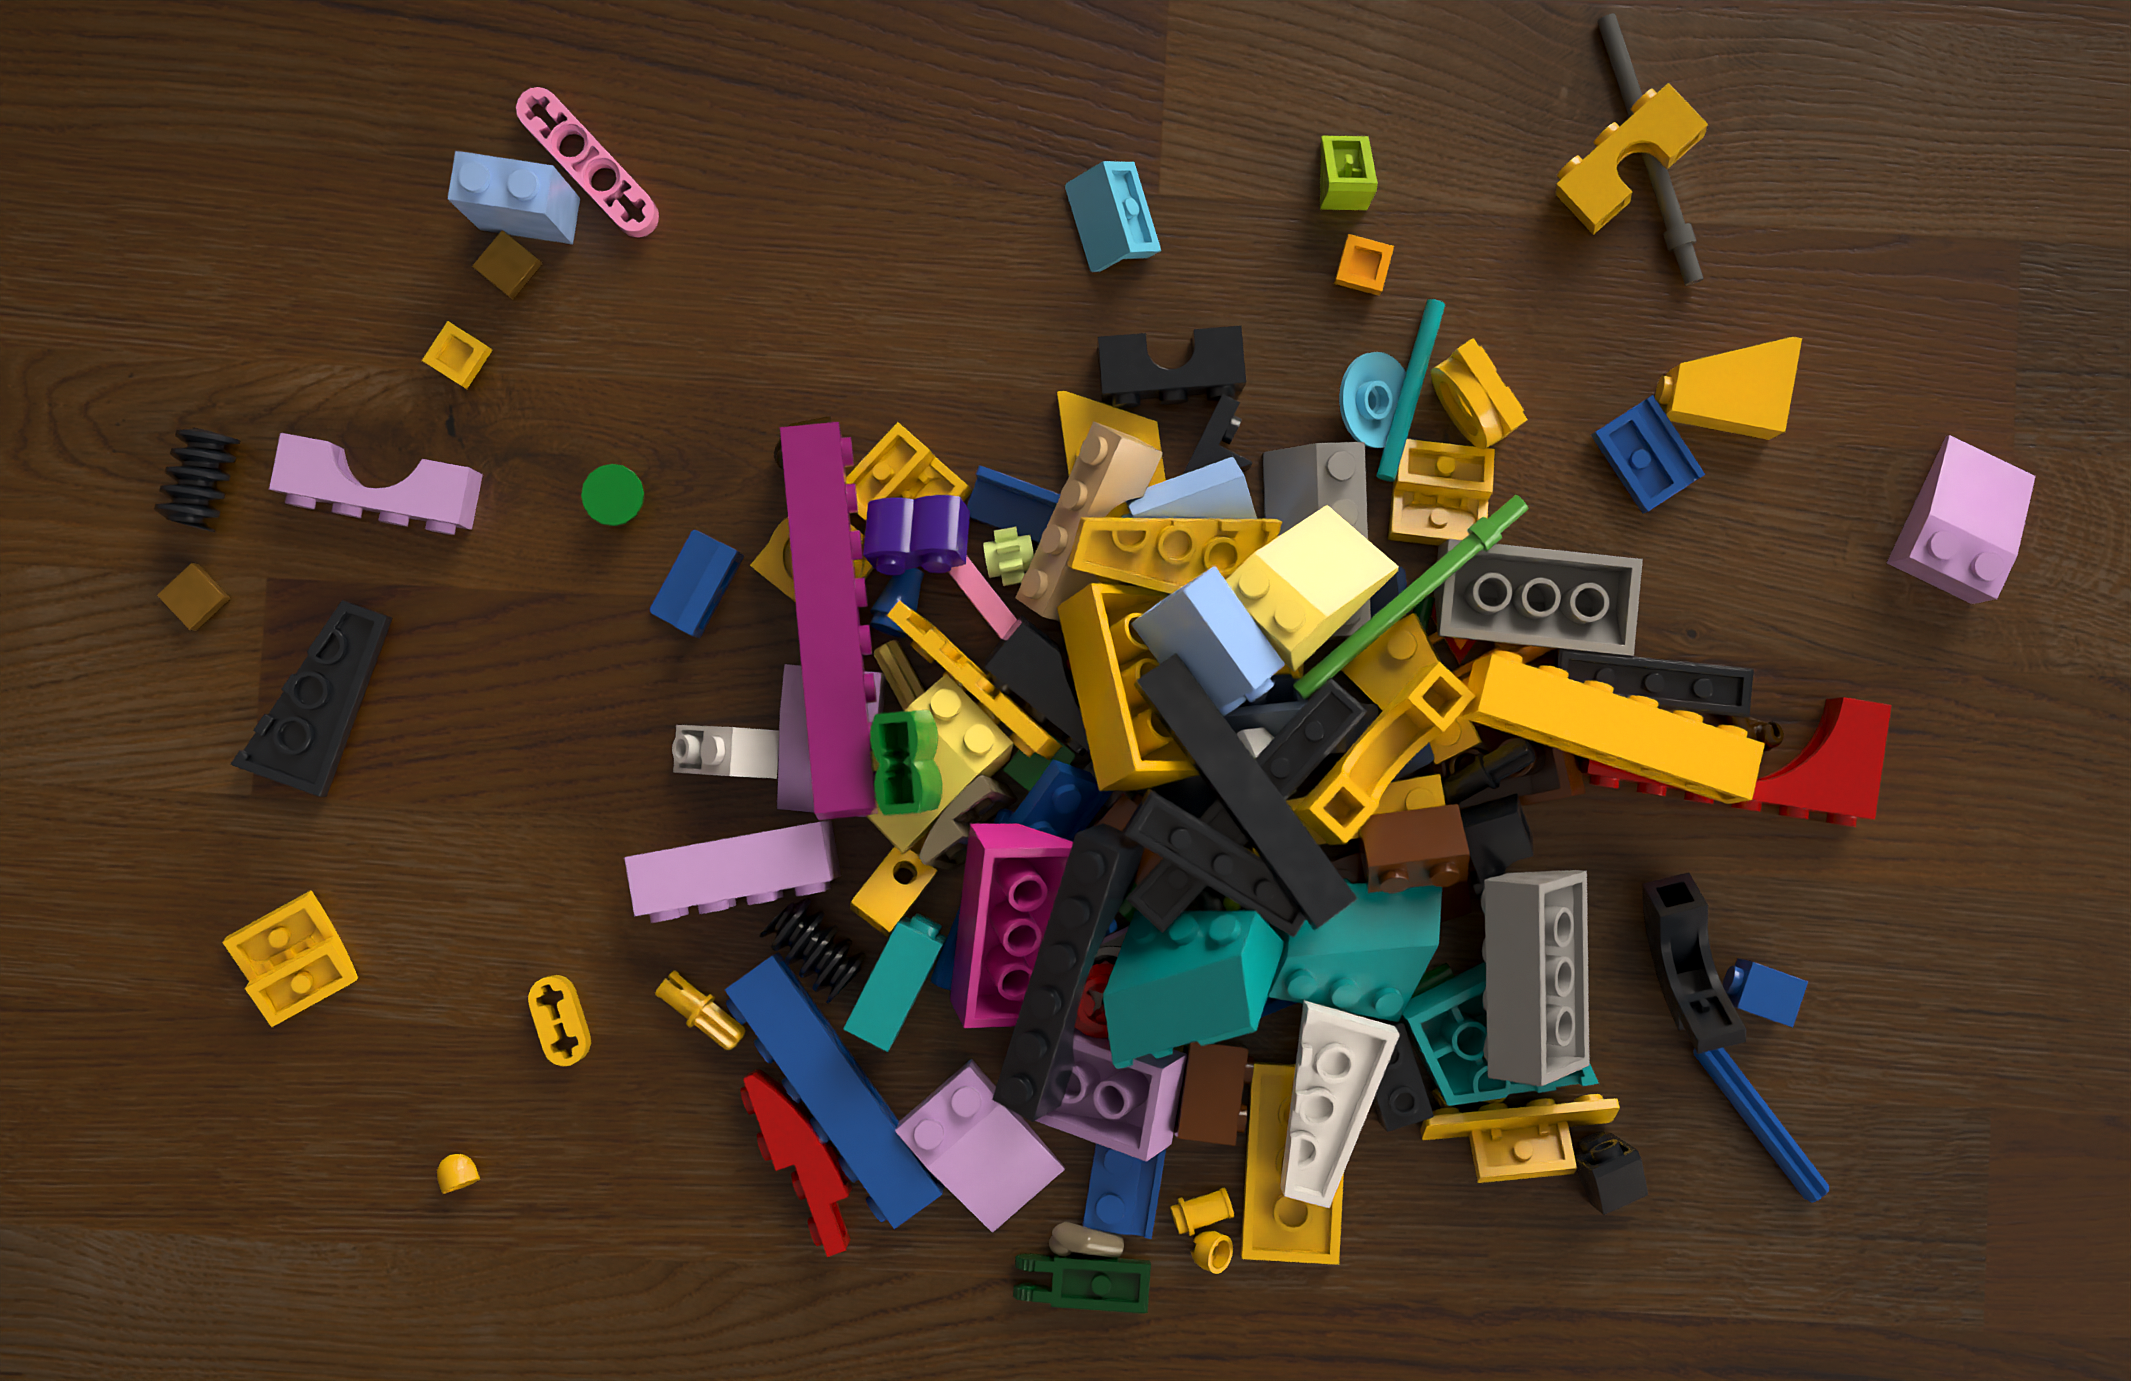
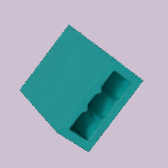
(896, 981)

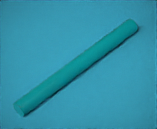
(1410, 390)

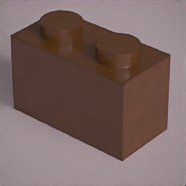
(1414, 849)
(1213, 1092)

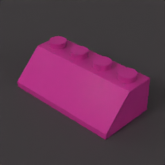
(1003, 918)

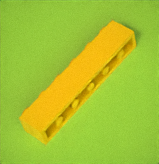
(1613, 728)

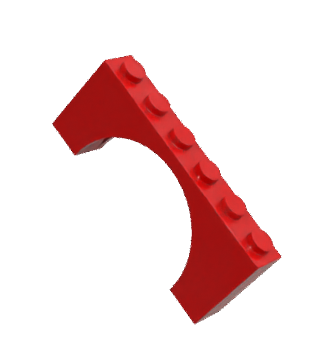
(1830, 776)

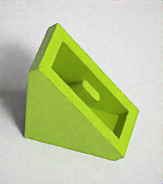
(1346, 173)

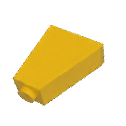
(1735, 390)

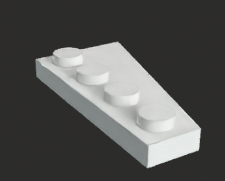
(1332, 1091)

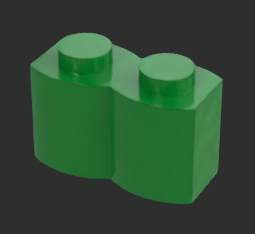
(905, 750)

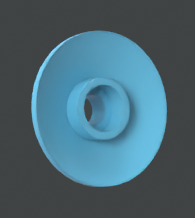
(1370, 397)

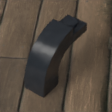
(1684, 963)

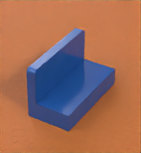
(1010, 502)
(696, 583)

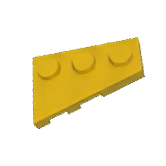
(1391, 663)

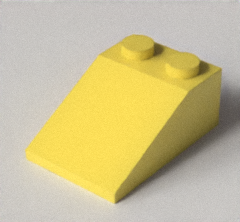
(1309, 583)
(966, 749)

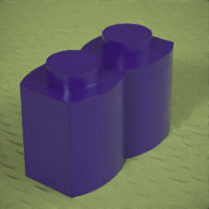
(916, 534)

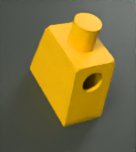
(883, 899)

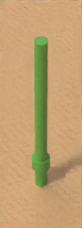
(1481, 536)

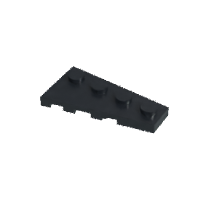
(314, 715)

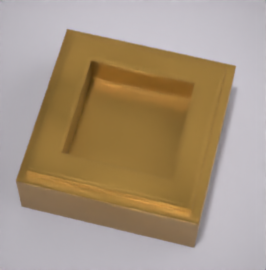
(507, 264)
(193, 596)

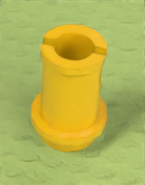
(1201, 1211)

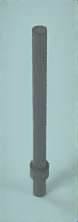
(1679, 235)

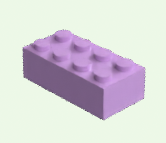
(731, 868)

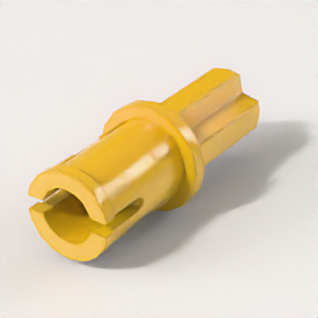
(700, 1011)

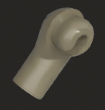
(1076, 1238)

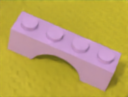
(433, 493)

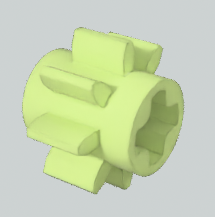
(1008, 555)

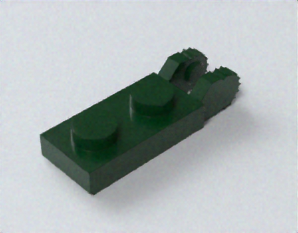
(1087, 1282)

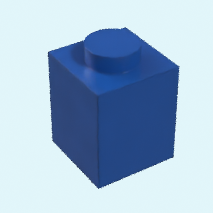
(1764, 991)

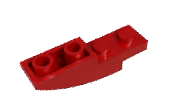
(791, 1140)

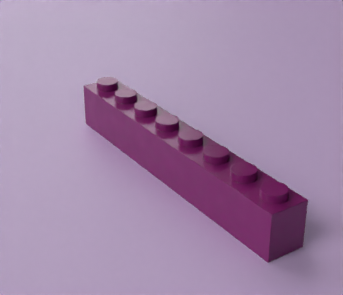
(829, 618)

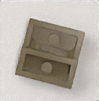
(973, 805)

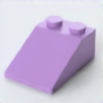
(1965, 523)
(794, 767)
(1122, 1107)
(979, 1147)

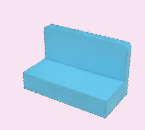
(1112, 214)

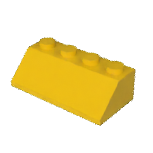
(1106, 659)

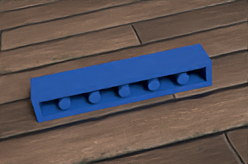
(833, 1088)

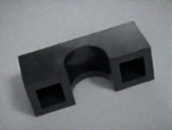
(1131, 374)
(1496, 838)

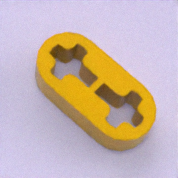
(548, 1023)

